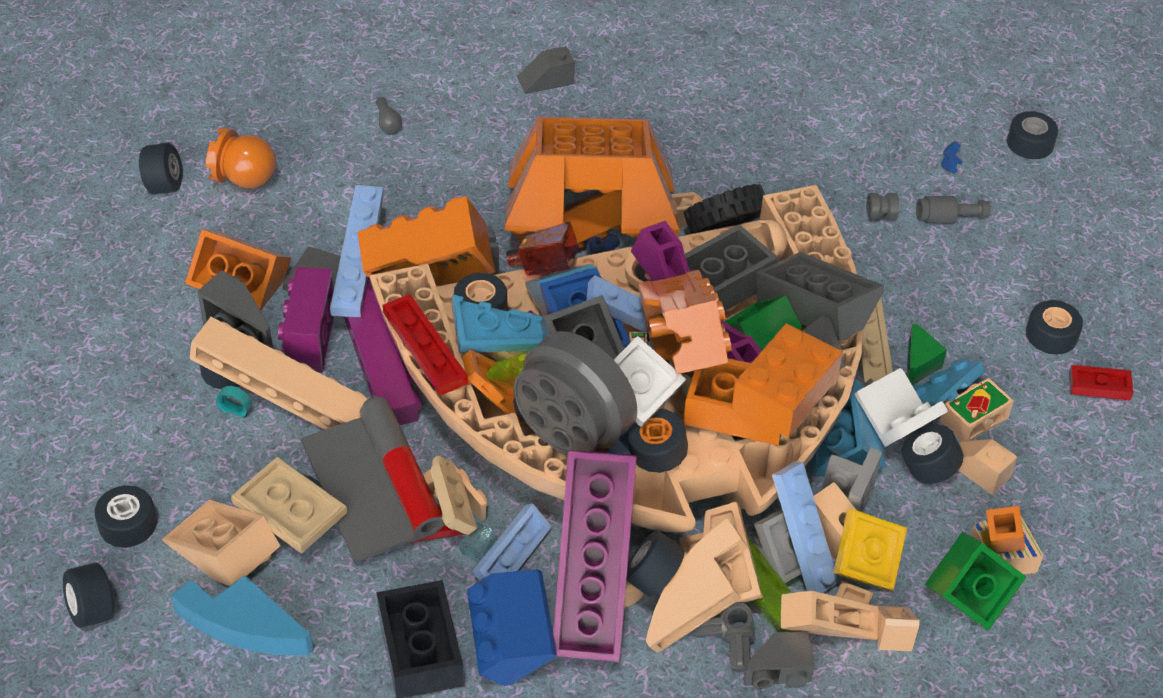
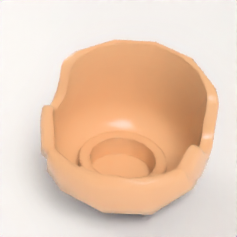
(771, 235)

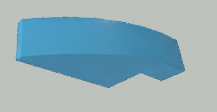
(242, 618)

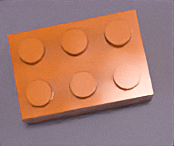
(787, 380)
(710, 404)

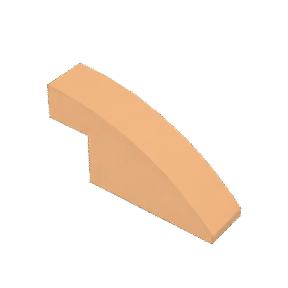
(697, 589)

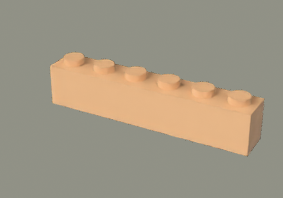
(274, 375)

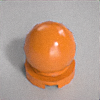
(241, 159)

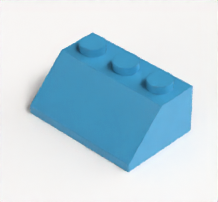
(849, 437)

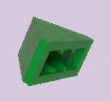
(924, 355)

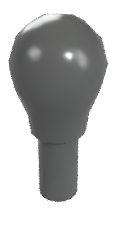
(389, 119)

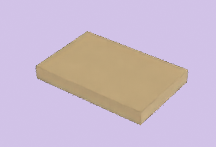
(290, 503)

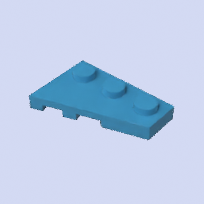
(492, 329)
(944, 384)

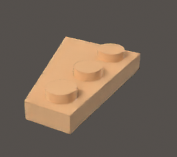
(741, 568)

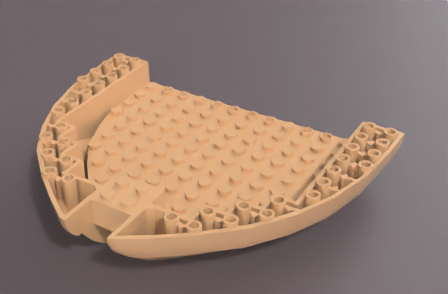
(713, 460)

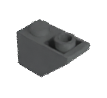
(781, 660)

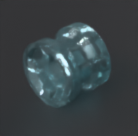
(478, 542)

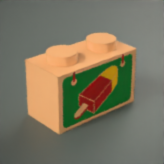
(977, 410)

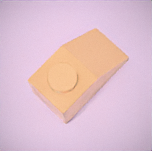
(987, 463)

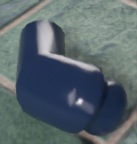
(597, 246)

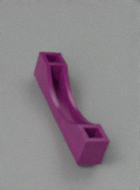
(663, 257)

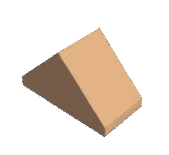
(896, 628)

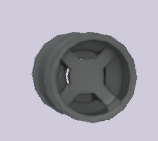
(880, 206)

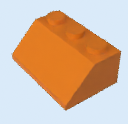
(255, 266)

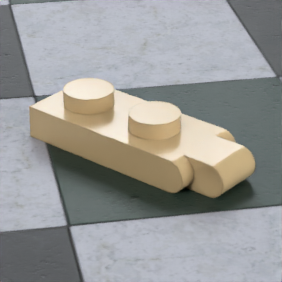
(452, 496)

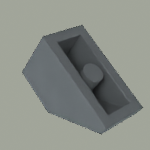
(548, 71)

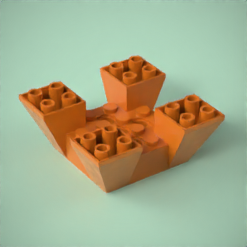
(591, 156)

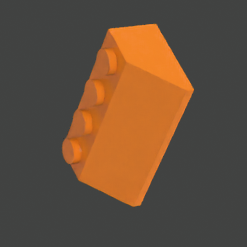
(591, 216)

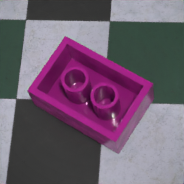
(307, 317)

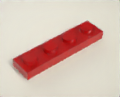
(425, 344)

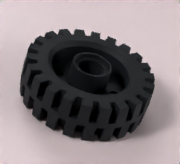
(725, 209)

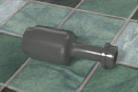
(946, 209)

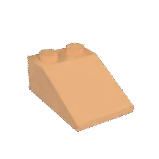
(223, 541)

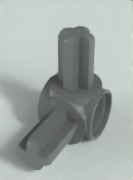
(737, 637)

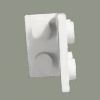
(895, 407)

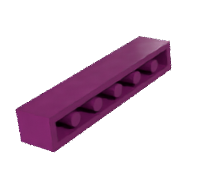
(382, 361)

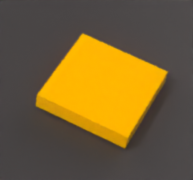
(870, 550)

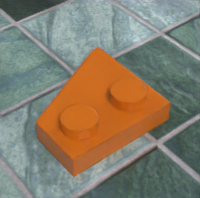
(498, 391)

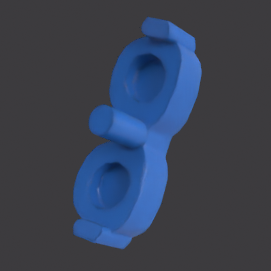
(950, 160)

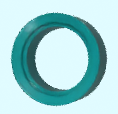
(228, 407)

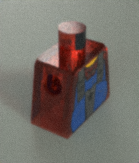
(545, 250)

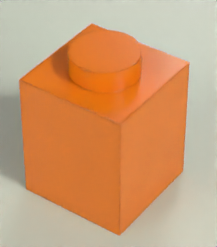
(1005, 529)

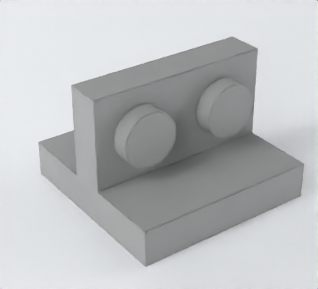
(854, 479)
(776, 545)

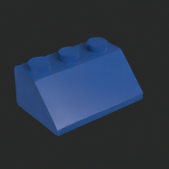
(511, 625)

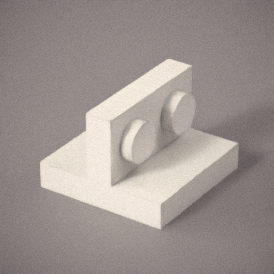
(649, 377)

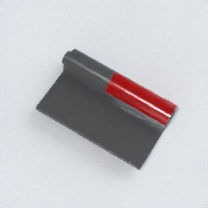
(377, 479)

